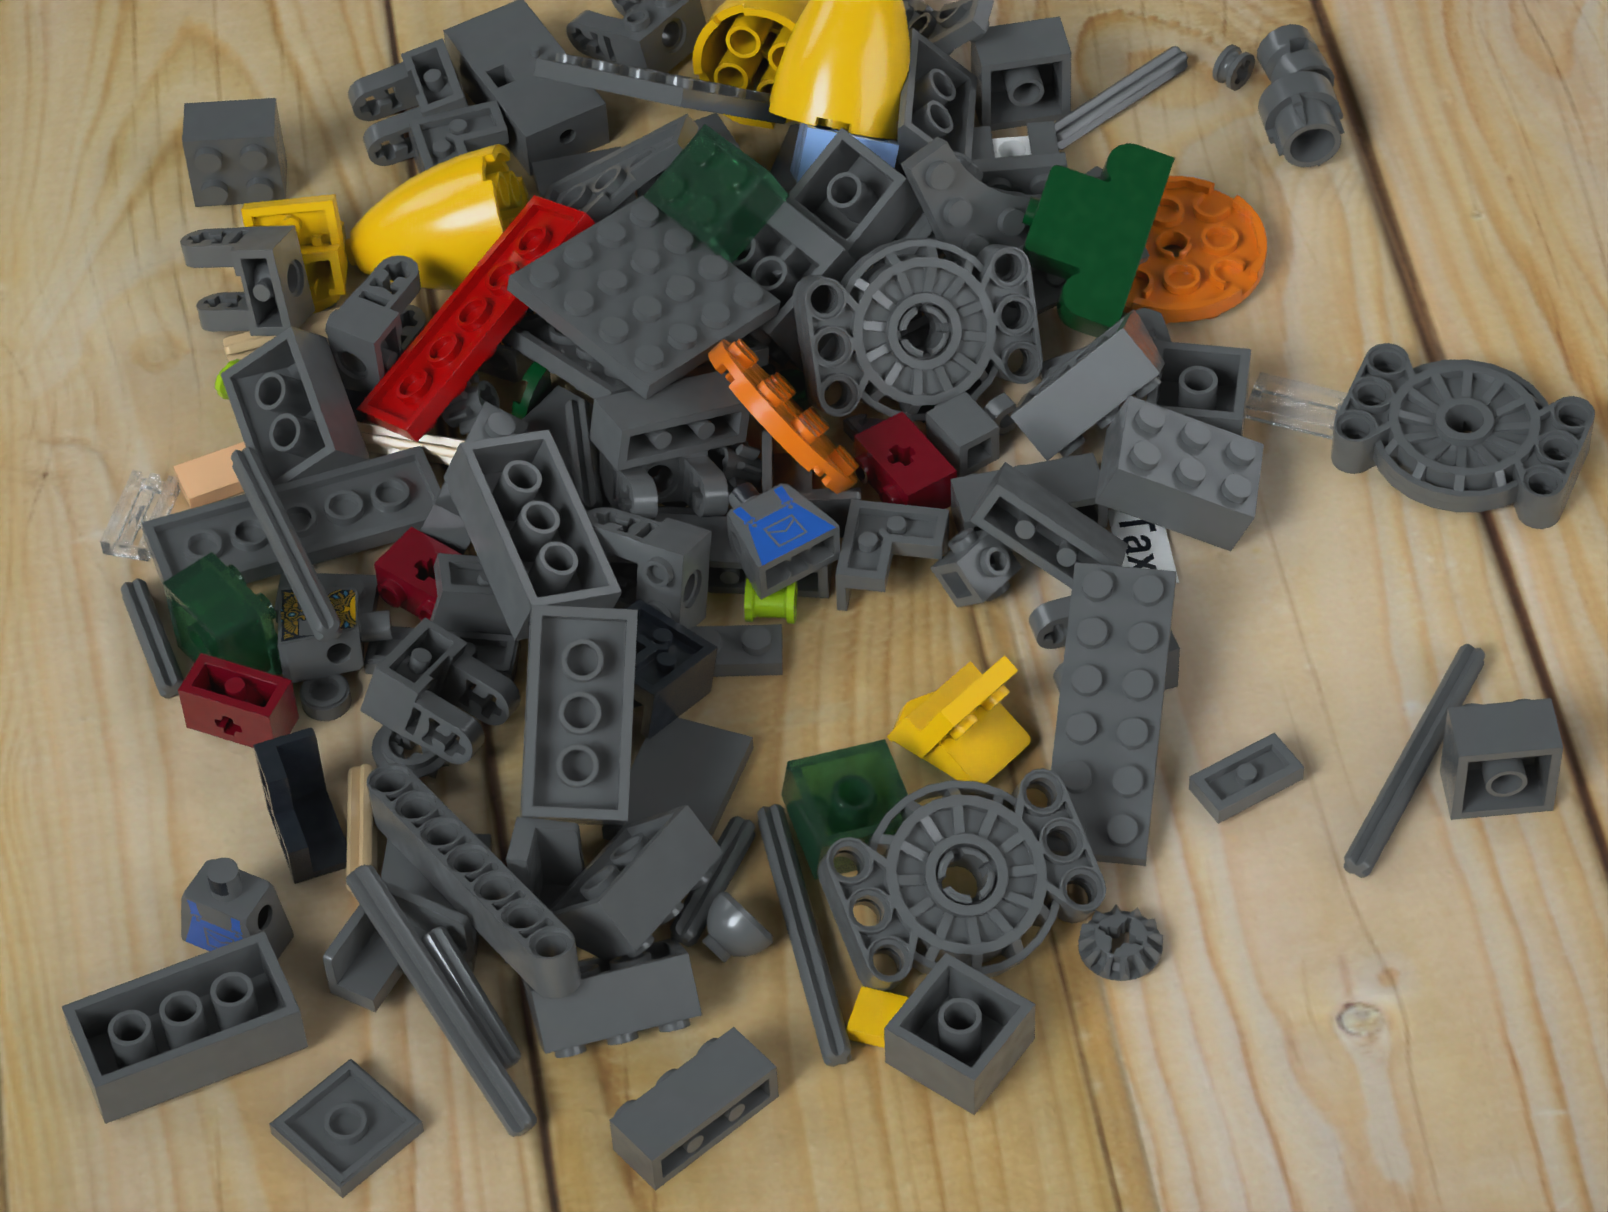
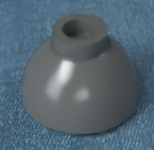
(734, 930)

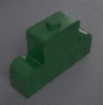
(1096, 232)

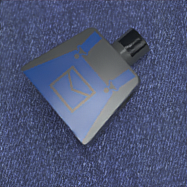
(779, 536)
(230, 906)

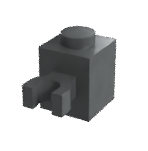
(969, 433)

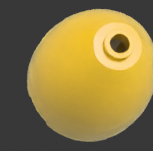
(739, 39)
(845, 67)
(442, 217)

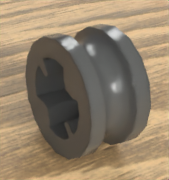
(1233, 67)

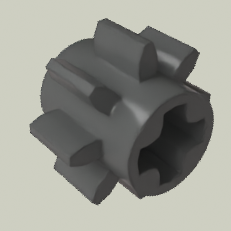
(466, 407)
(738, 463)

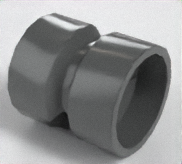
(1291, 51)

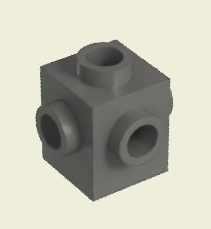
(975, 568)

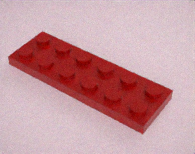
(468, 324)

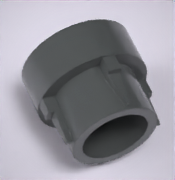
(1302, 118)

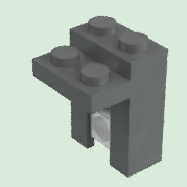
(1019, 161)

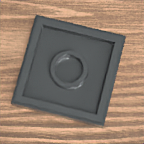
(346, 1128)

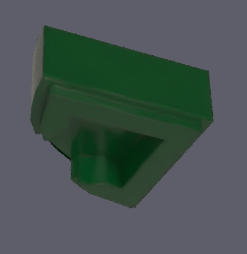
(537, 389)

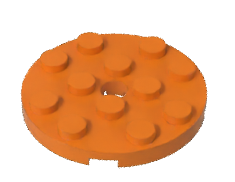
(1218, 259)
(774, 408)

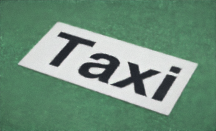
(1146, 542)

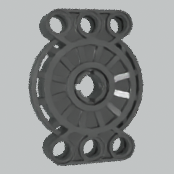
(965, 335)
(1414, 433)
(994, 839)

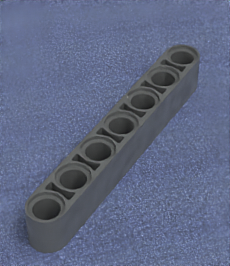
(474, 881)

